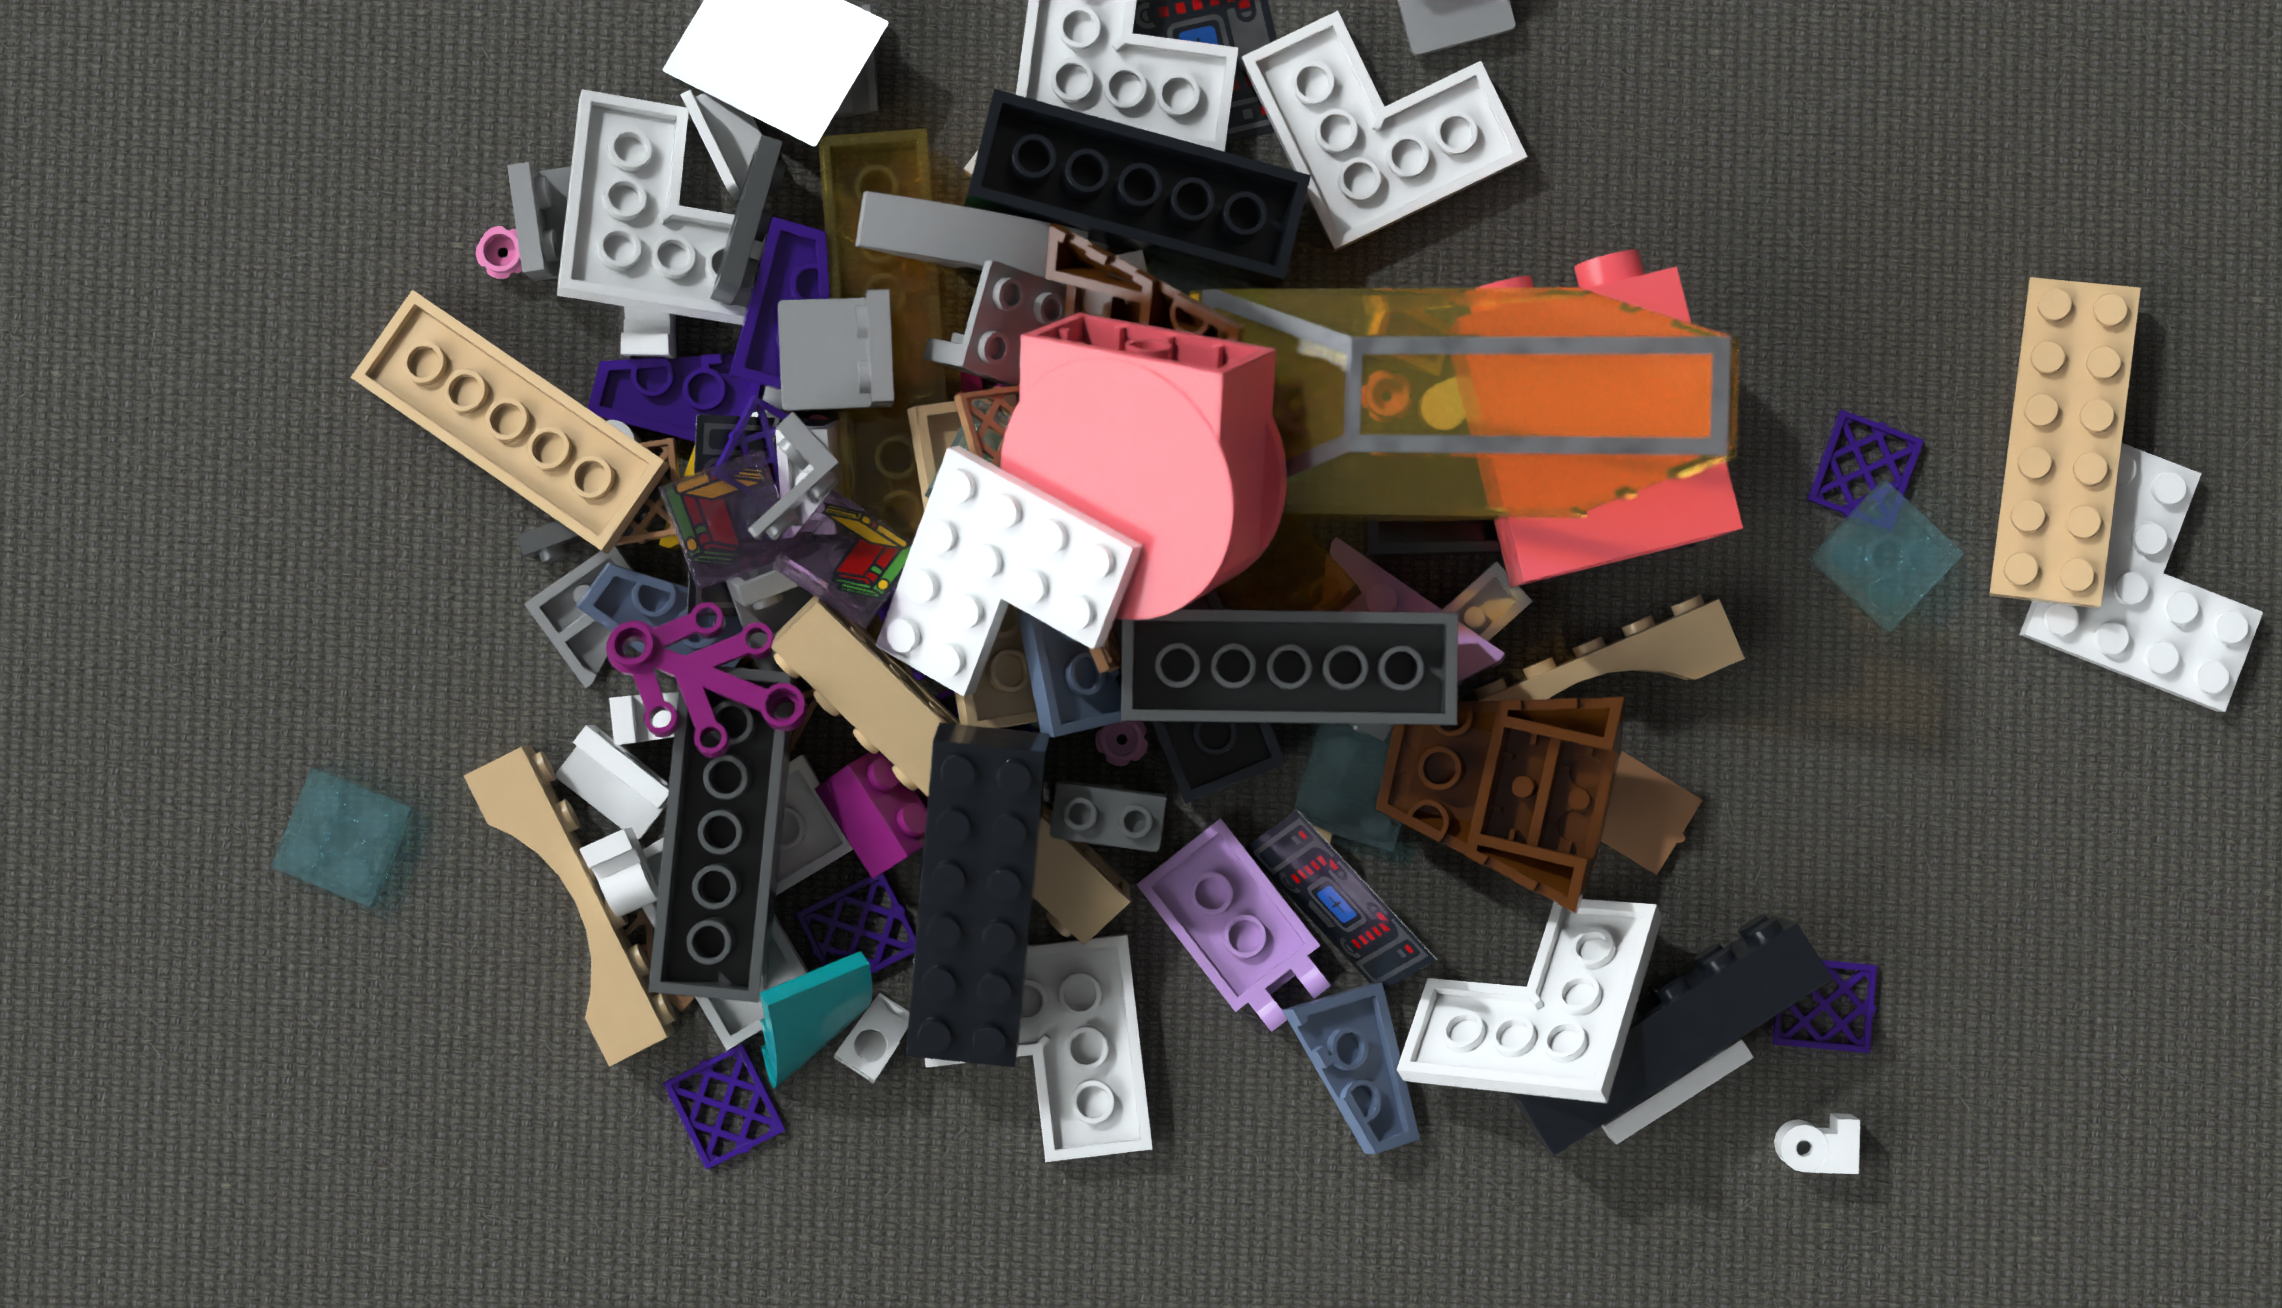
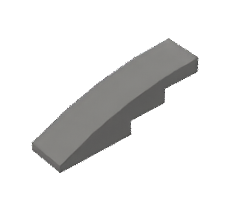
(952, 234)

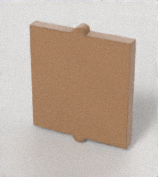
(1646, 814)

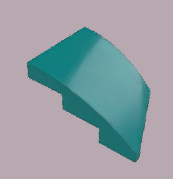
(811, 1013)

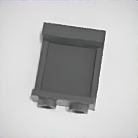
(1107, 815)

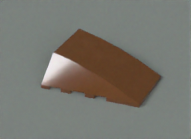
(1118, 290)
(1512, 786)

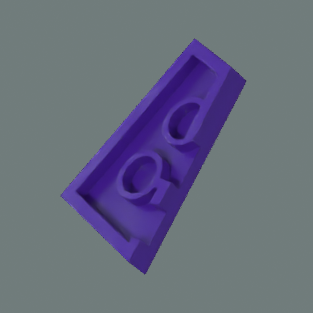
(789, 268)
(669, 393)

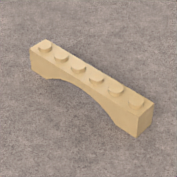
(1682, 646)
(521, 801)

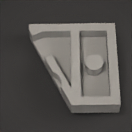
(570, 630)

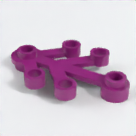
(699, 672)

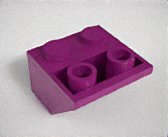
(876, 812)

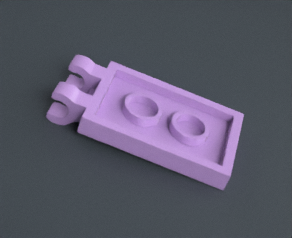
(1234, 922)

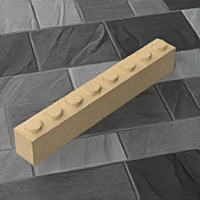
(900, 721)

